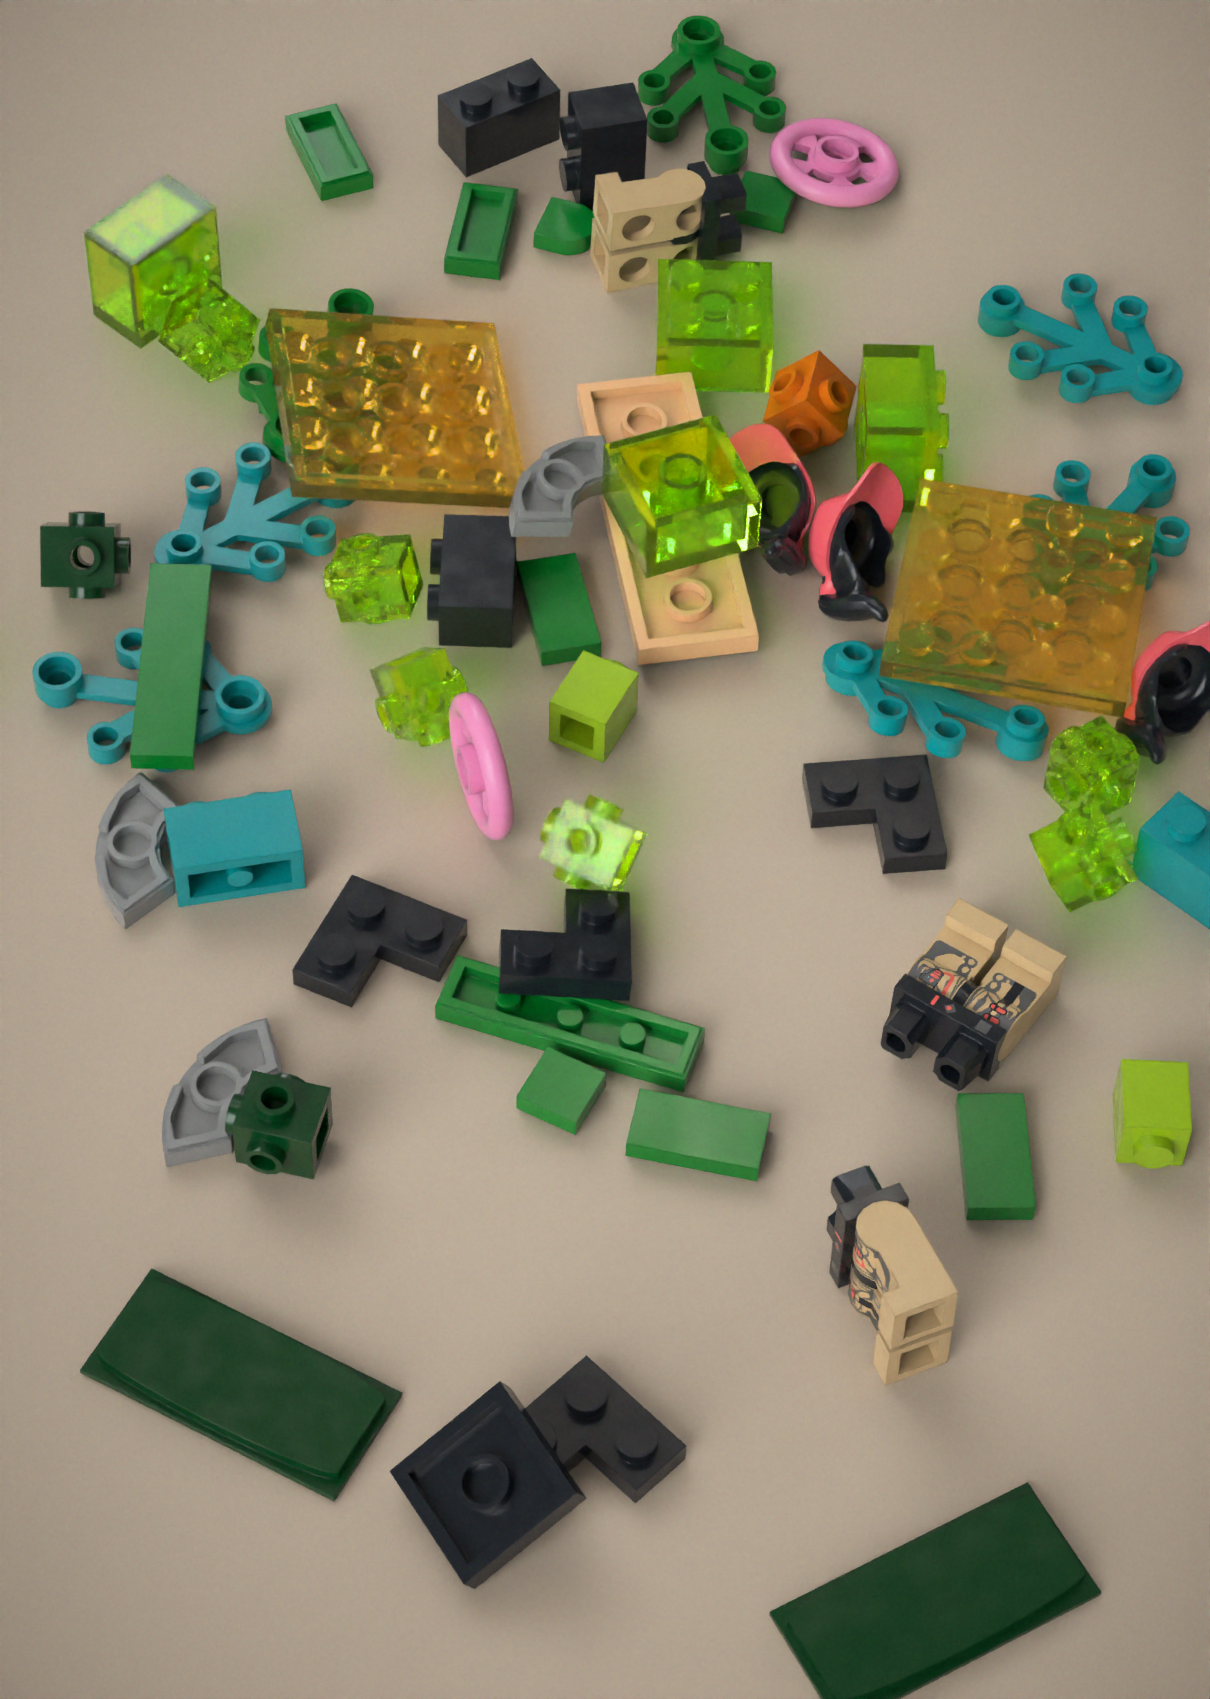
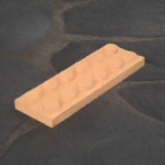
(690, 609)

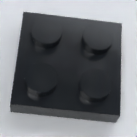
(487, 1485)

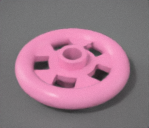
(834, 162)
(481, 766)

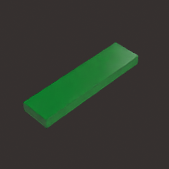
(171, 667)
(584, 1028)

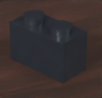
(498, 117)
(602, 136)
(475, 581)

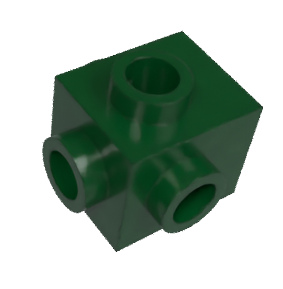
(62, 560)
(280, 1124)

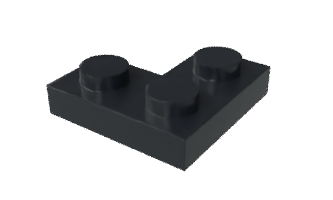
(884, 792)
(372, 926)
(583, 961)
(600, 1421)

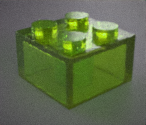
(150, 256)
(715, 323)
(900, 415)
(681, 495)

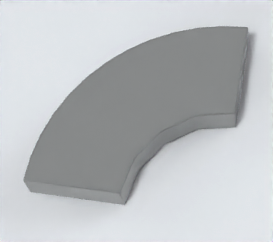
(554, 486)
(131, 851)
(199, 1103)

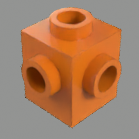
(810, 403)

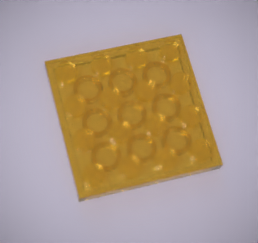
(393, 409)
(1019, 597)

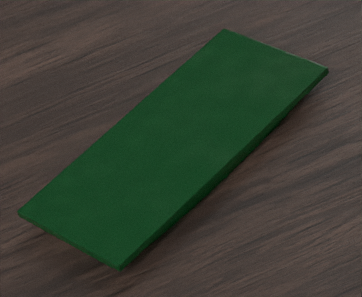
(242, 1384)
(936, 1601)

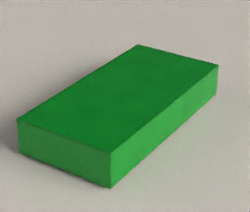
(329, 152)
(481, 231)
(558, 608)
(698, 1134)
(995, 1156)

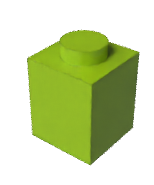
(593, 706)
(1151, 1112)

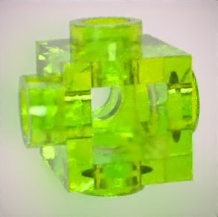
(210, 331)
(374, 578)
(417, 695)
(1092, 766)
(611, 848)
(1085, 855)

